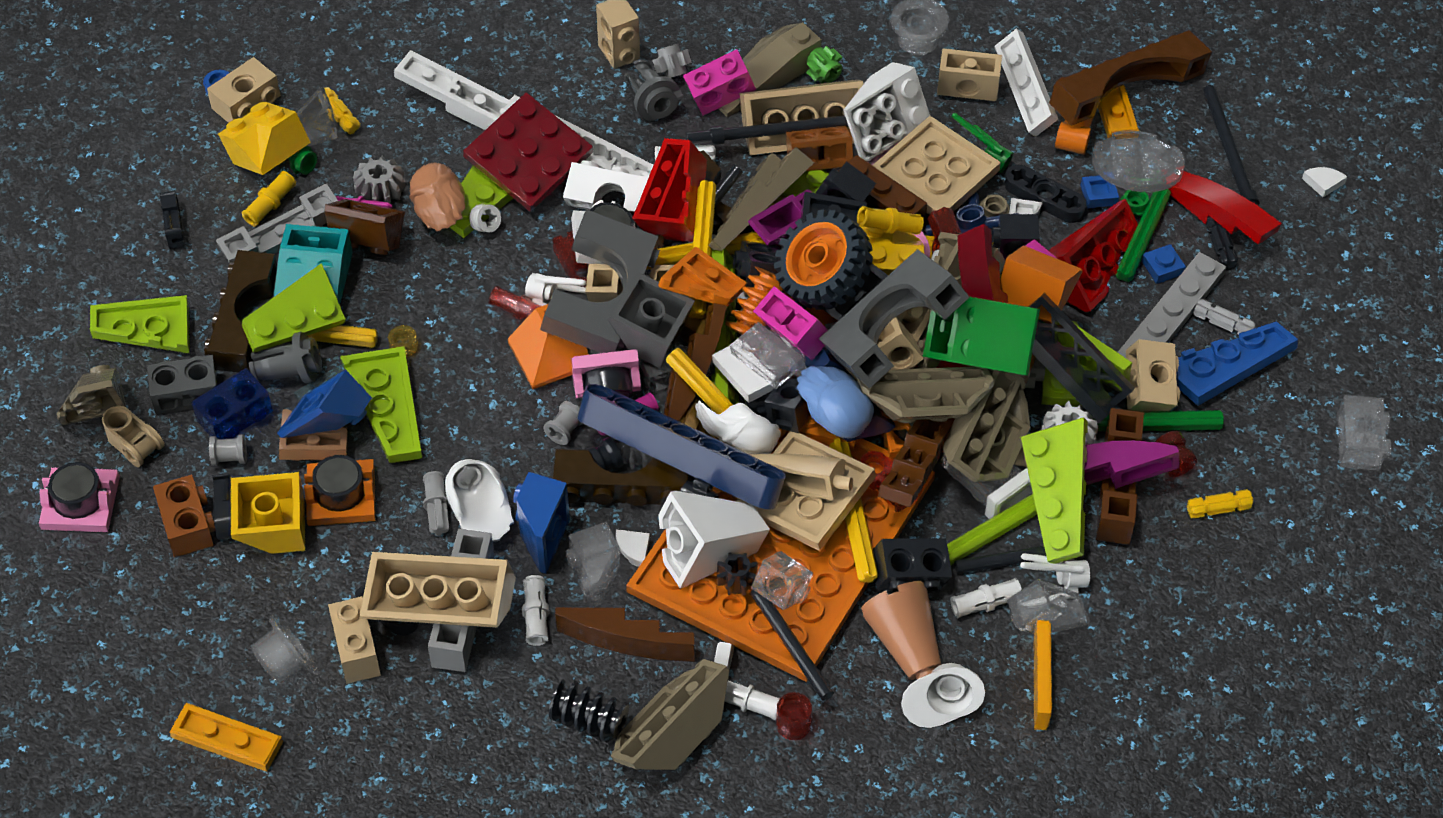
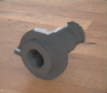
(655, 96)
(295, 359)

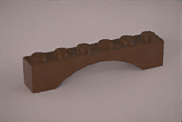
(1172, 59)

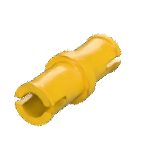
(268, 198)
(890, 220)

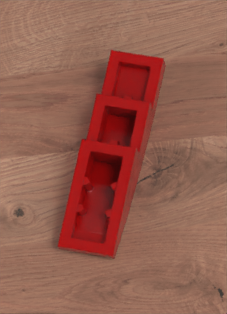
(1225, 206)

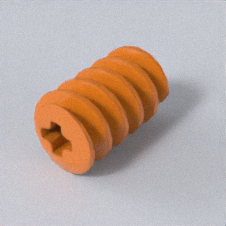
(762, 286)

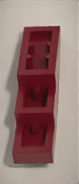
(977, 267)

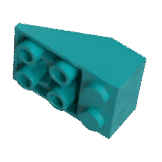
(308, 247)

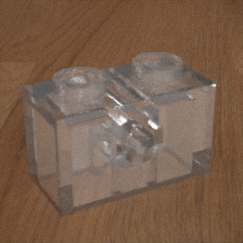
(1363, 432)

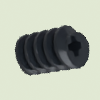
(587, 712)

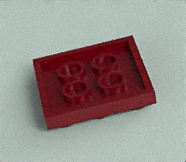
(527, 151)

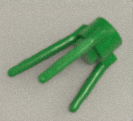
(993, 147)

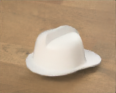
(942, 696)

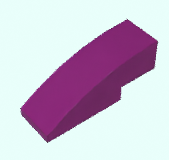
(776, 220)
(1128, 461)

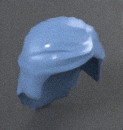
(835, 400)

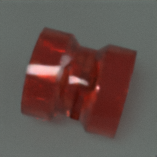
(1187, 459)
(790, 708)

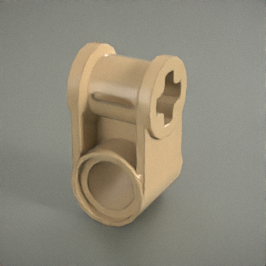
(134, 438)

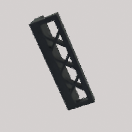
(1068, 368)

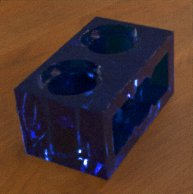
(236, 401)

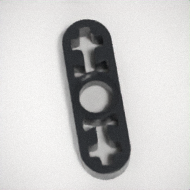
(1037, 181)

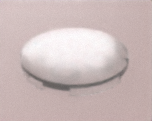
(1138, 161)

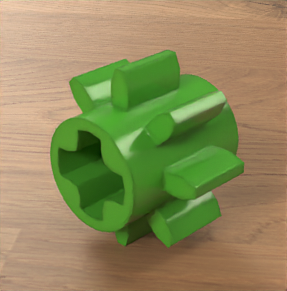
(824, 64)

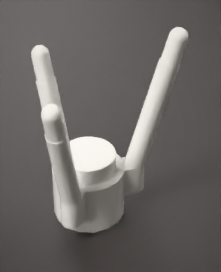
(542, 287)
(1071, 573)

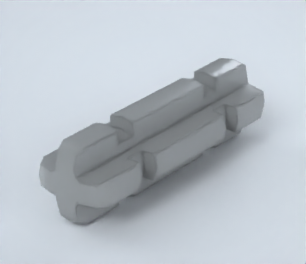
(1222, 317)

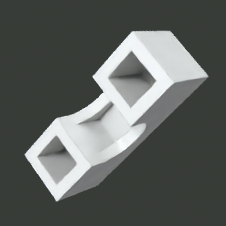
(590, 183)

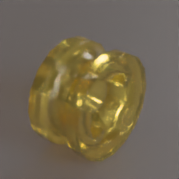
(403, 333)

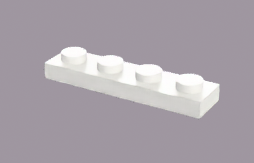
(1026, 82)

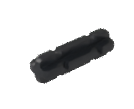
(1222, 244)

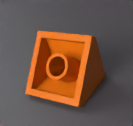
(1032, 273)

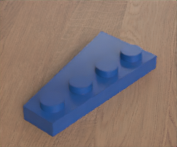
(1226, 363)

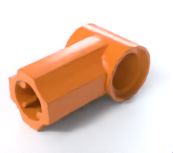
(1074, 137)

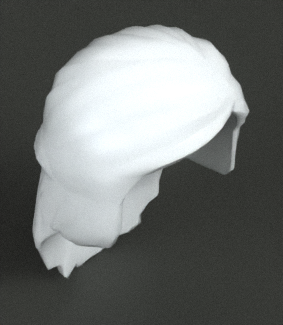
(740, 428)
(478, 498)

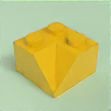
(264, 137)
(891, 249)
(269, 512)

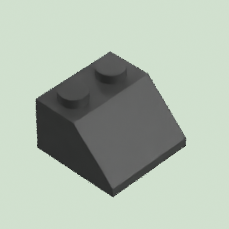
(650, 318)

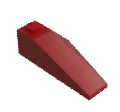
(1096, 251)

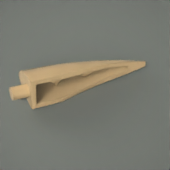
(810, 474)

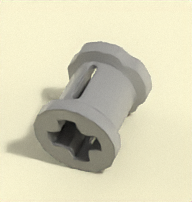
(563, 423)
(227, 450)

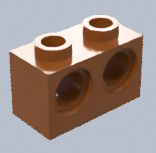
(824, 146)
(180, 516)

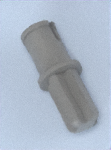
(436, 502)

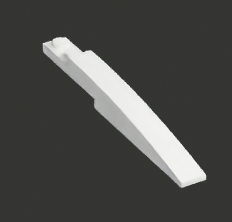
(484, 107)

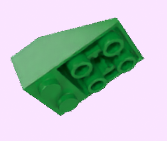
(984, 335)

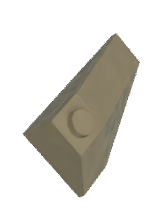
(777, 59)
(92, 395)

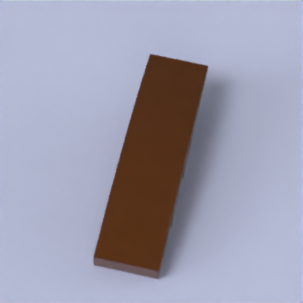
(700, 351)
(915, 461)
(611, 631)

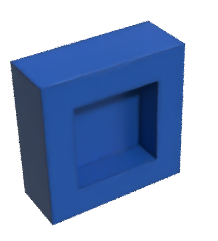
(1098, 192)
(1163, 263)

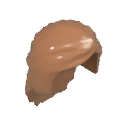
(437, 196)

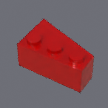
(671, 191)

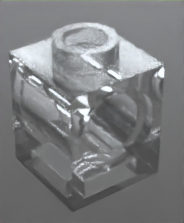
(771, 578)

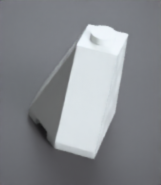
(704, 532)

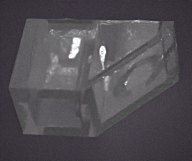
(596, 558)

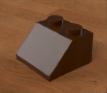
(367, 224)

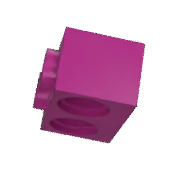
(719, 82)
(791, 322)

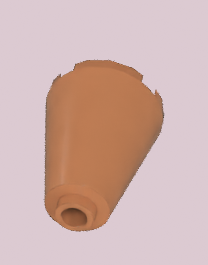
(906, 627)

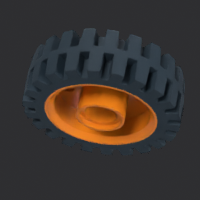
(823, 259)

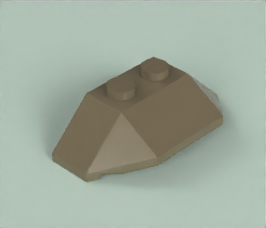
(929, 392)
(989, 436)
(674, 720)

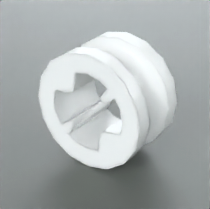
(482, 209)

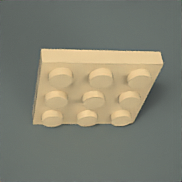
(938, 165)
(813, 518)

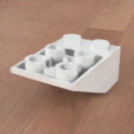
(885, 109)

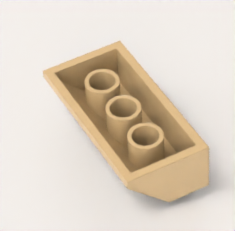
(793, 105)
(437, 589)

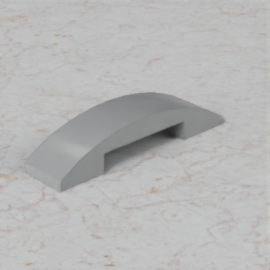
(269, 236)

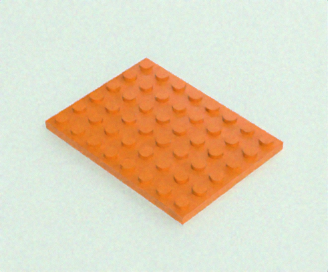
(815, 620)

